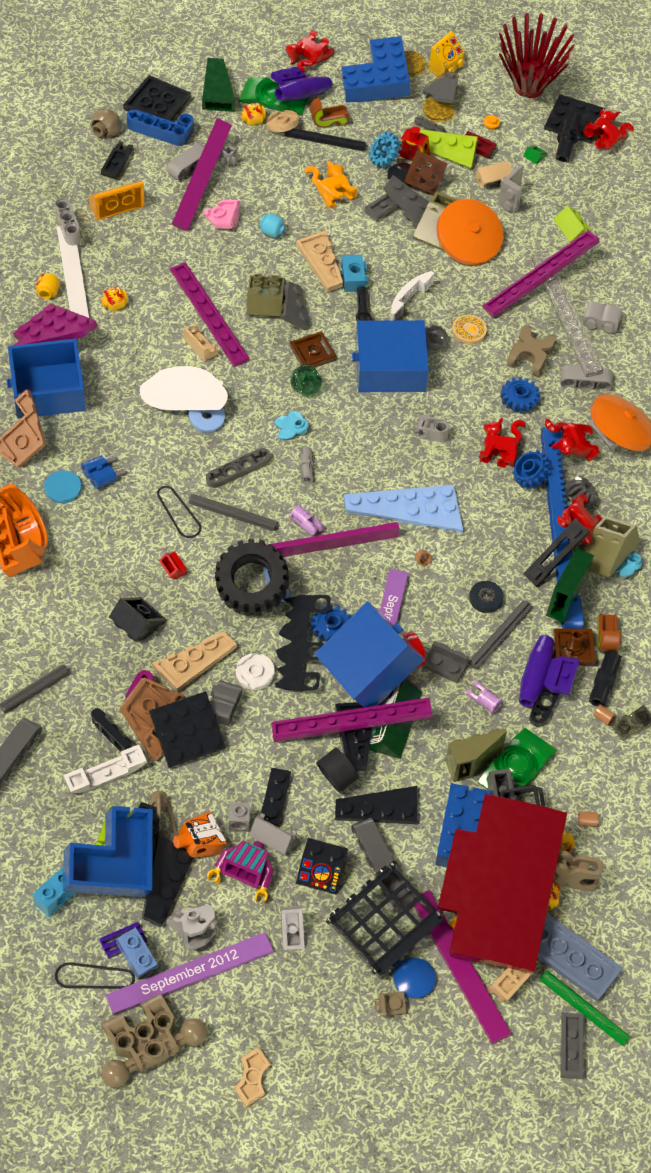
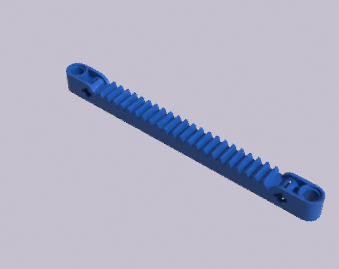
(557, 503)

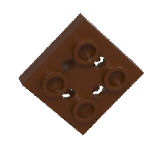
(430, 184)
(574, 640)

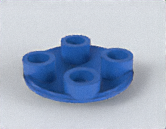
(414, 977)

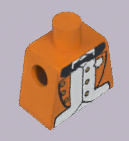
(201, 836)

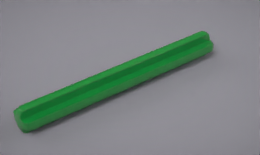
(584, 1008)

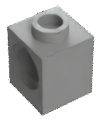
(239, 817)

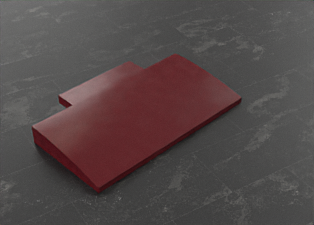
(503, 882)

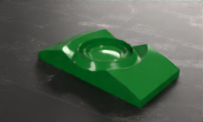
(262, 91)
(524, 758)

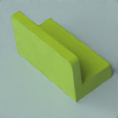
(571, 223)

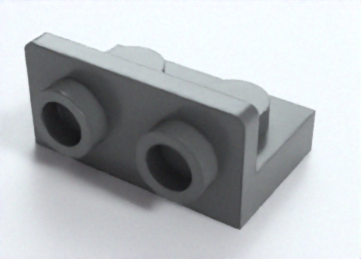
(446, 662)

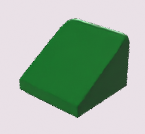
(534, 154)

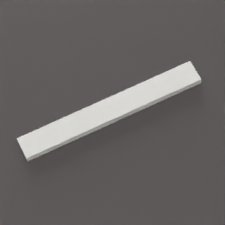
(73, 276)

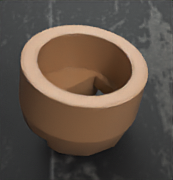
(426, 555)

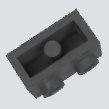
(501, 780)

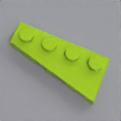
(453, 147)

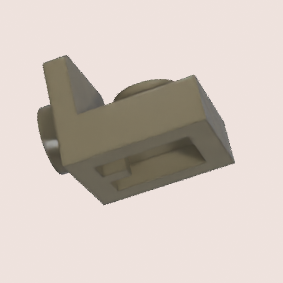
(390, 1003)

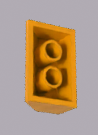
(117, 200)

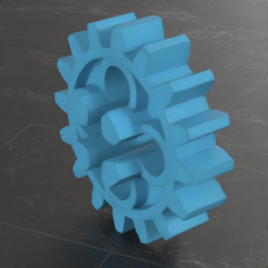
(385, 143)

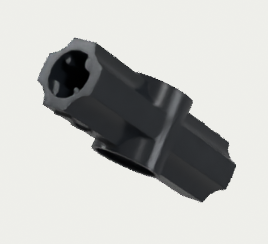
(568, 137)
(605, 678)

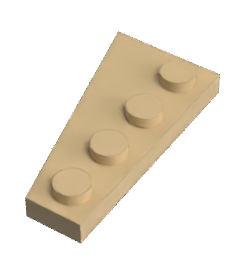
(319, 256)
(187, 665)

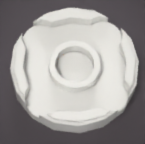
(260, 674)

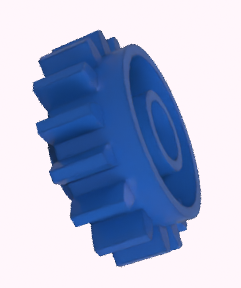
(520, 395)
(532, 469)
(321, 622)

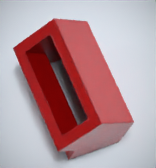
(173, 565)

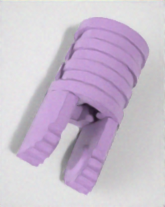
(306, 520)
(486, 698)

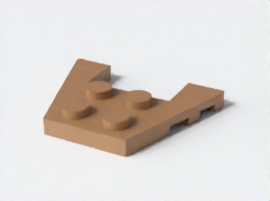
(25, 436)
(135, 709)

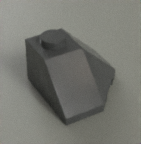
(443, 87)

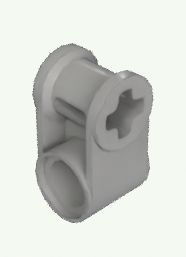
(433, 428)

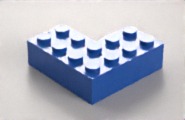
(382, 78)
(461, 813)
(121, 865)

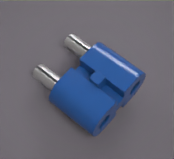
(99, 472)

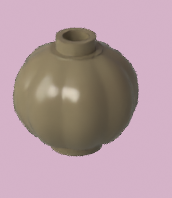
(105, 121)

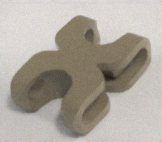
(531, 350)
(574, 870)

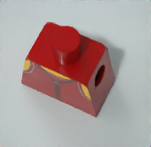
(412, 141)

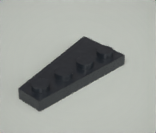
(355, 742)
(388, 806)
(168, 873)

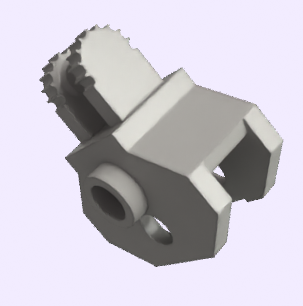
(194, 923)

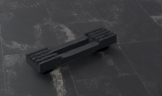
(576, 533)

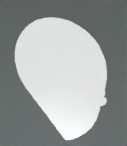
(184, 390)

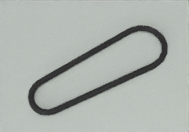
(158, 491)
(92, 966)

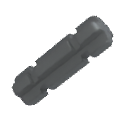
(428, 124)

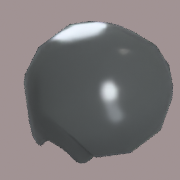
(434, 335)

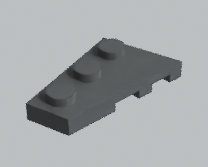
(408, 200)
(295, 306)

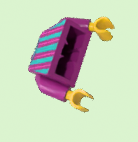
(246, 864)

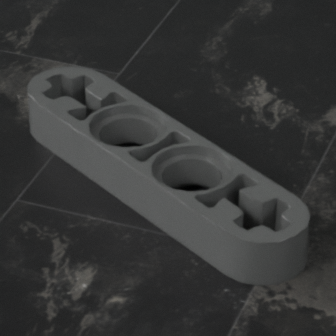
(238, 468)

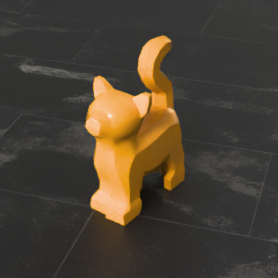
(334, 186)

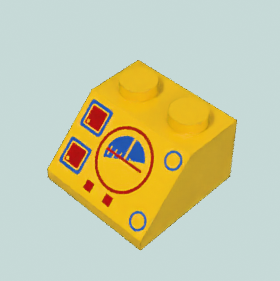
(446, 55)

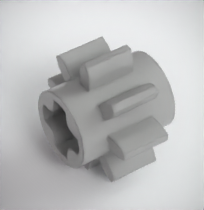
(228, 155)

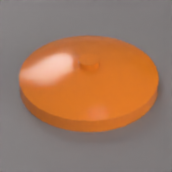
(469, 232)
(622, 422)

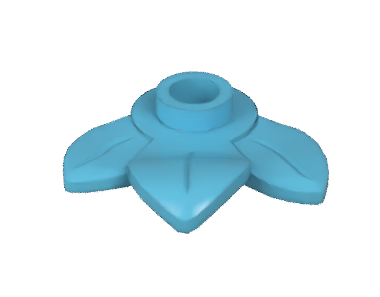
(291, 425)
(629, 565)

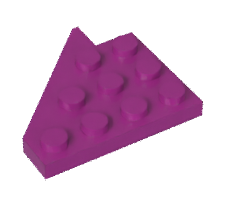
(54, 325)

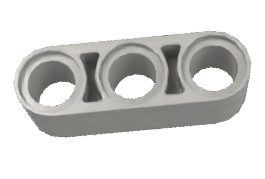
(186, 162)
(67, 221)
(574, 377)

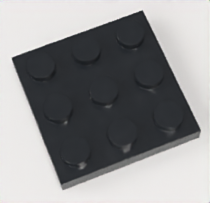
(157, 98)
(565, 104)
(187, 729)

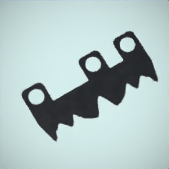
(297, 651)

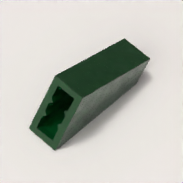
(217, 87)
(569, 585)

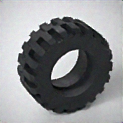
(245, 554)

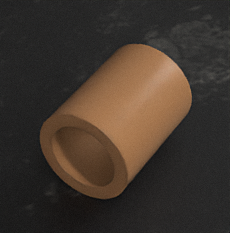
(604, 714)
(588, 818)

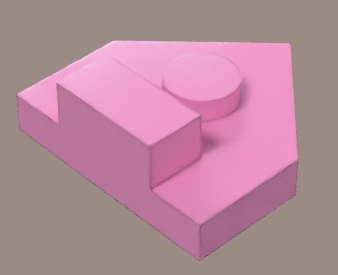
(224, 215)

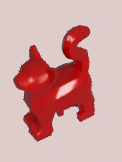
(310, 49)
(606, 130)
(573, 439)
(501, 445)
(577, 511)

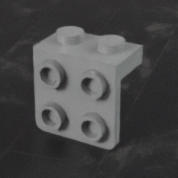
(511, 190)

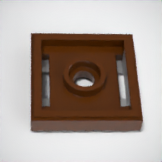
(315, 342)

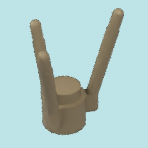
(159, 800)

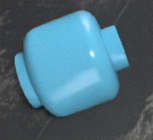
(272, 225)

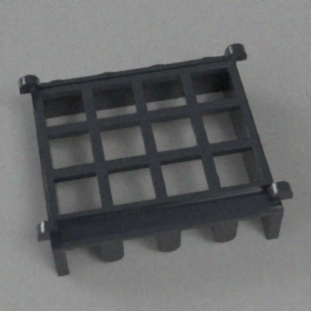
(407, 942)

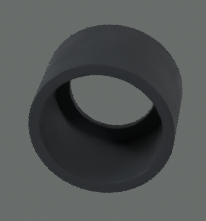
(337, 769)

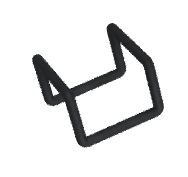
(526, 789)

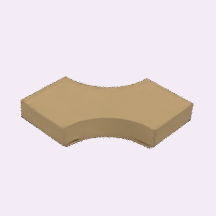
(250, 1086)

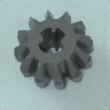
(581, 485)

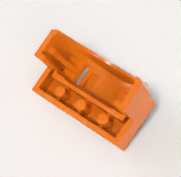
(32, 532)

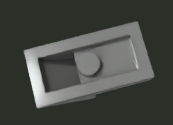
(292, 927)

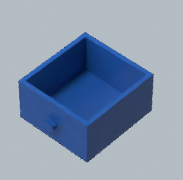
(391, 356)
(50, 373)
(369, 656)

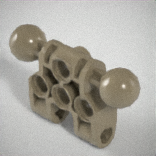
(116, 1072)

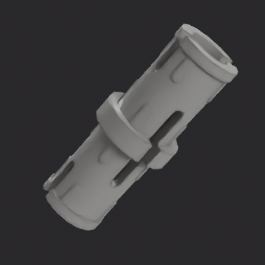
(306, 464)

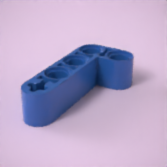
(160, 128)

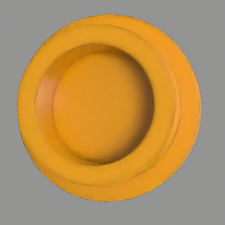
(491, 122)

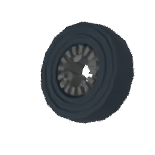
(494, 593)

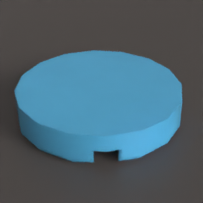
(62, 486)

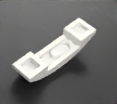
(419, 283)
(107, 772)

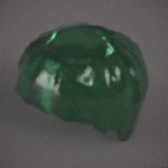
(305, 380)

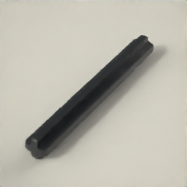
(326, 139)

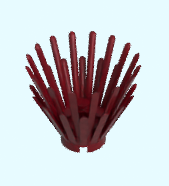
(529, 72)

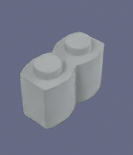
(602, 317)

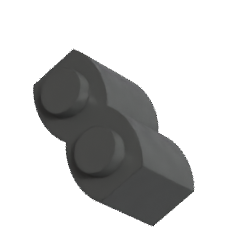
(225, 701)

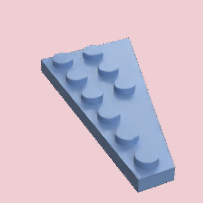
(417, 506)

